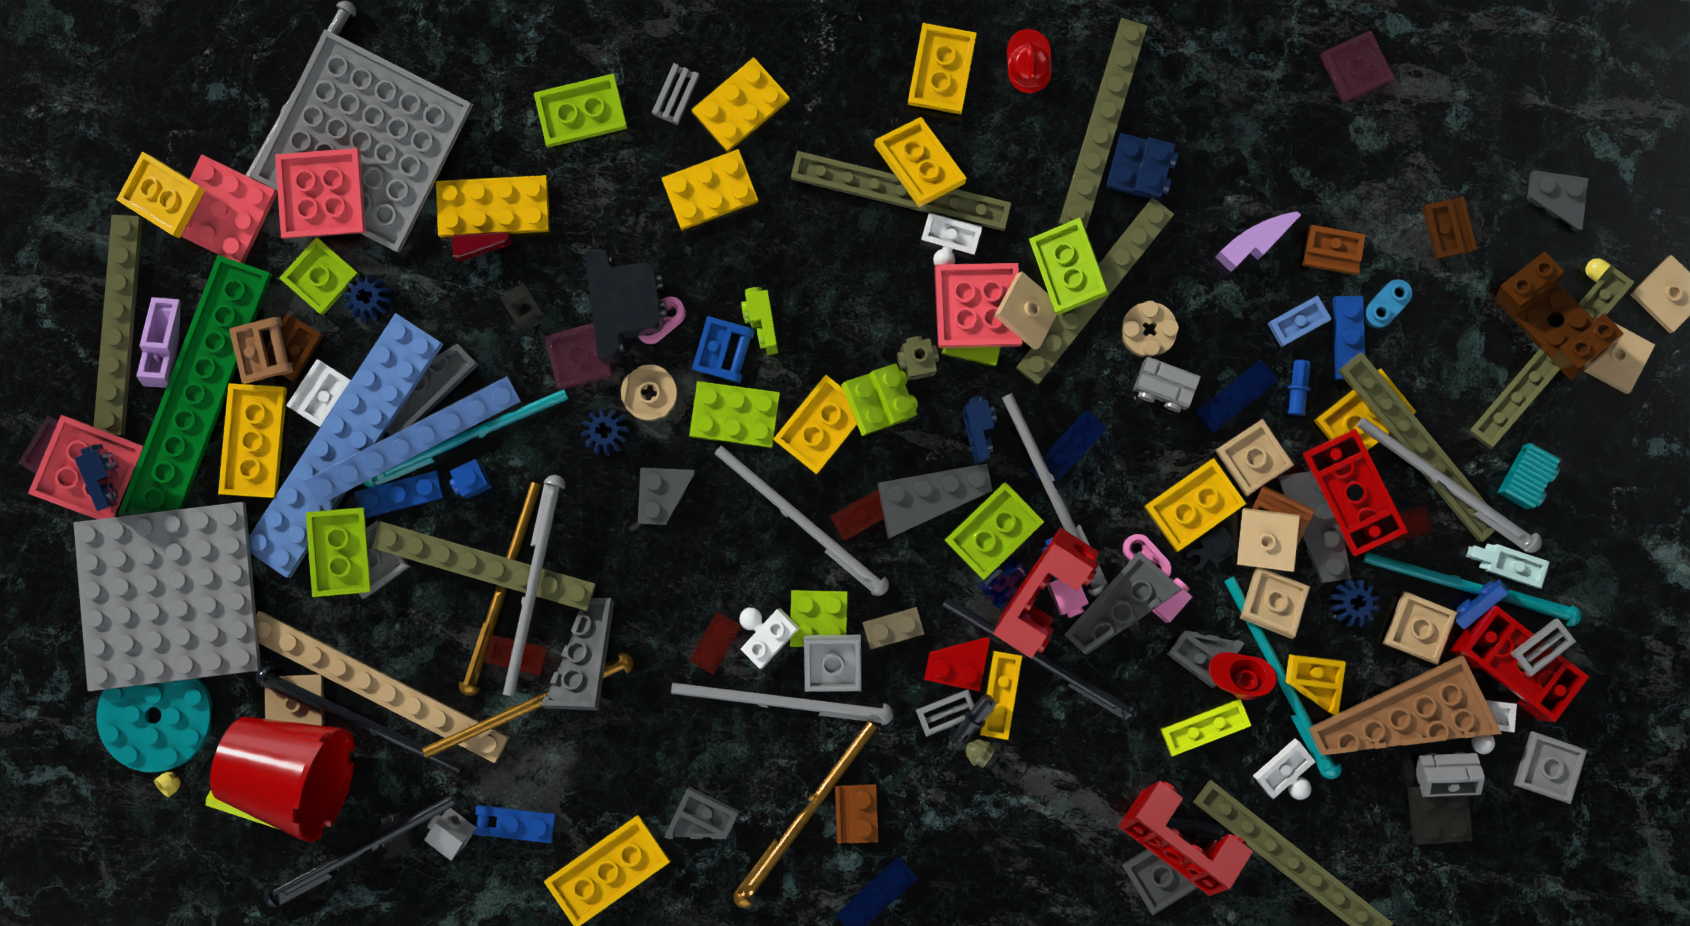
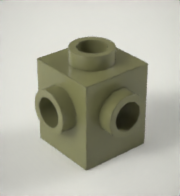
(915, 367)

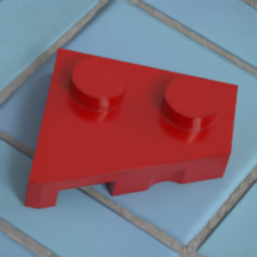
(959, 664)

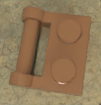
(251, 350)

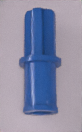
(1299, 388)

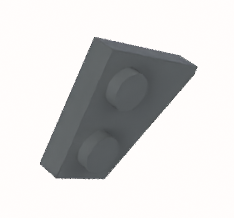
(1560, 196)
(660, 493)
(1197, 650)
(701, 817)

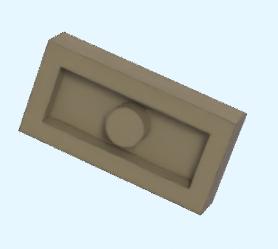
(893, 628)

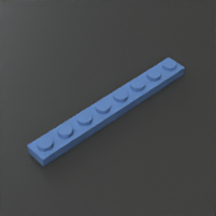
(411, 441)

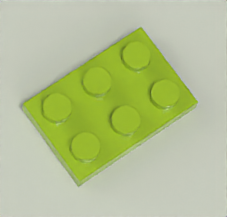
(580, 110)
(1069, 266)
(734, 414)
(994, 531)
(338, 552)

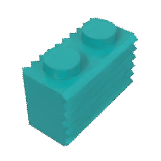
(1529, 476)

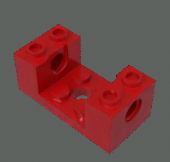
(1344, 463)
(1023, 623)
(1488, 646)
(1208, 869)

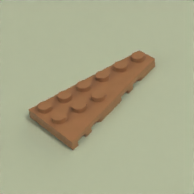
(1422, 710)

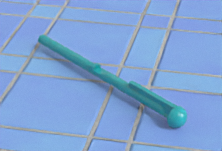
(426, 457)
(1570, 614)
(1301, 718)

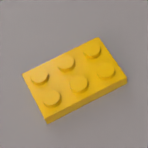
(942, 68)
(740, 104)
(920, 161)
(710, 189)
(161, 194)
(1349, 411)
(818, 426)
(1195, 505)

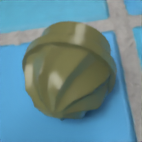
(979, 752)

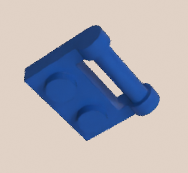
(714, 347)

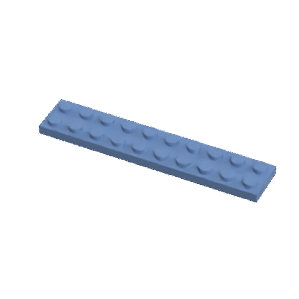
(353, 425)

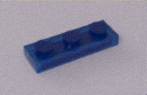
(1236, 396)
(1072, 445)
(877, 894)

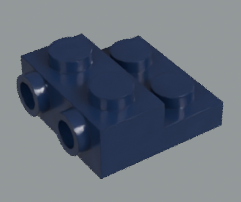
(1141, 166)
(979, 421)
(96, 467)

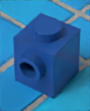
(470, 479)

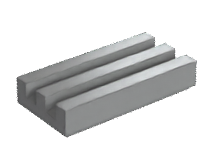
(684, 72)
(1524, 661)
(924, 721)

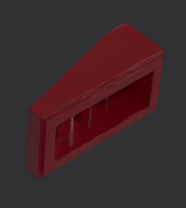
(473, 245)

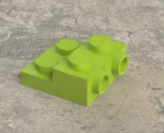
(758, 313)
(880, 399)

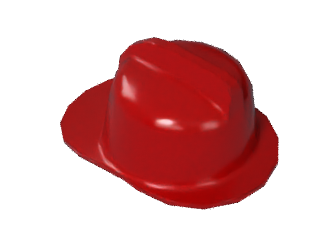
(1029, 61)
(1242, 675)

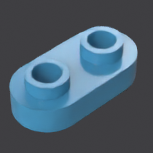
(1388, 303)

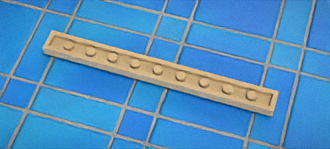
(375, 685)

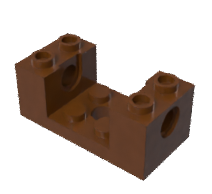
(1535, 296)

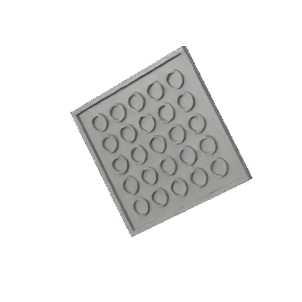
(383, 110)
(166, 596)

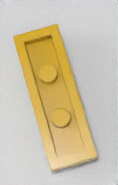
(1002, 688)

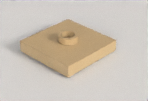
(1666, 294)
(1027, 310)
(1624, 362)
(1254, 457)
(1268, 539)
(1275, 602)
(1420, 628)
(285, 709)

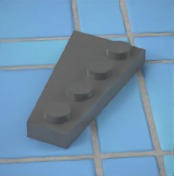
(438, 381)
(926, 496)
(1322, 535)
(1124, 601)
(581, 671)

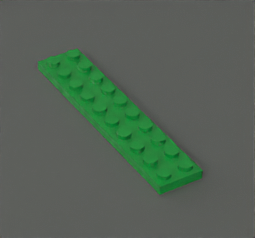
(195, 390)

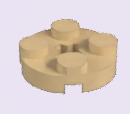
(1165, 328)
(639, 380)

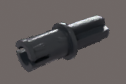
(974, 719)
(1197, 828)

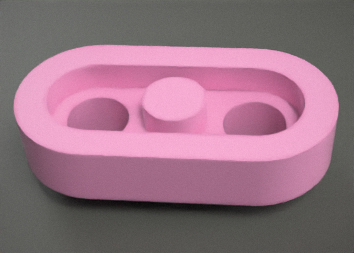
(670, 322)
(1148, 550)

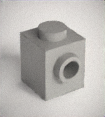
(449, 833)

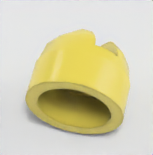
(1596, 268)
(167, 783)

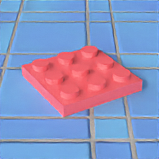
(320, 193)
(228, 211)
(967, 305)
(60, 478)

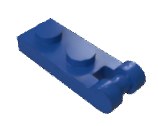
(515, 824)

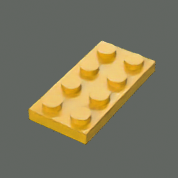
(493, 206)
(252, 440)
(607, 871)

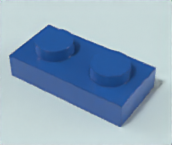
(1489, 596)

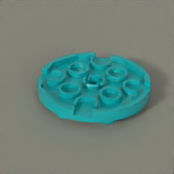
(160, 745)

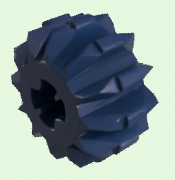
(356, 297)
(597, 439)
(1350, 592)

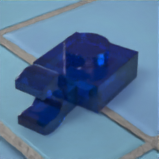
(1000, 585)

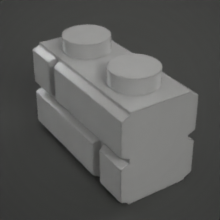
(1166, 384)
(1450, 774)

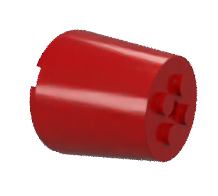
(284, 773)

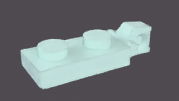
(1510, 564)

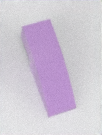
(1256, 240)
(159, 342)

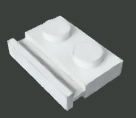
(318, 393)

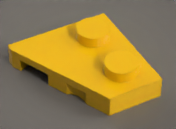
(1317, 680)

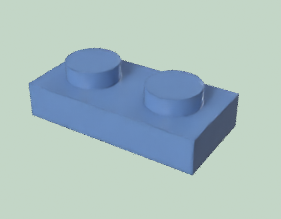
(1299, 321)

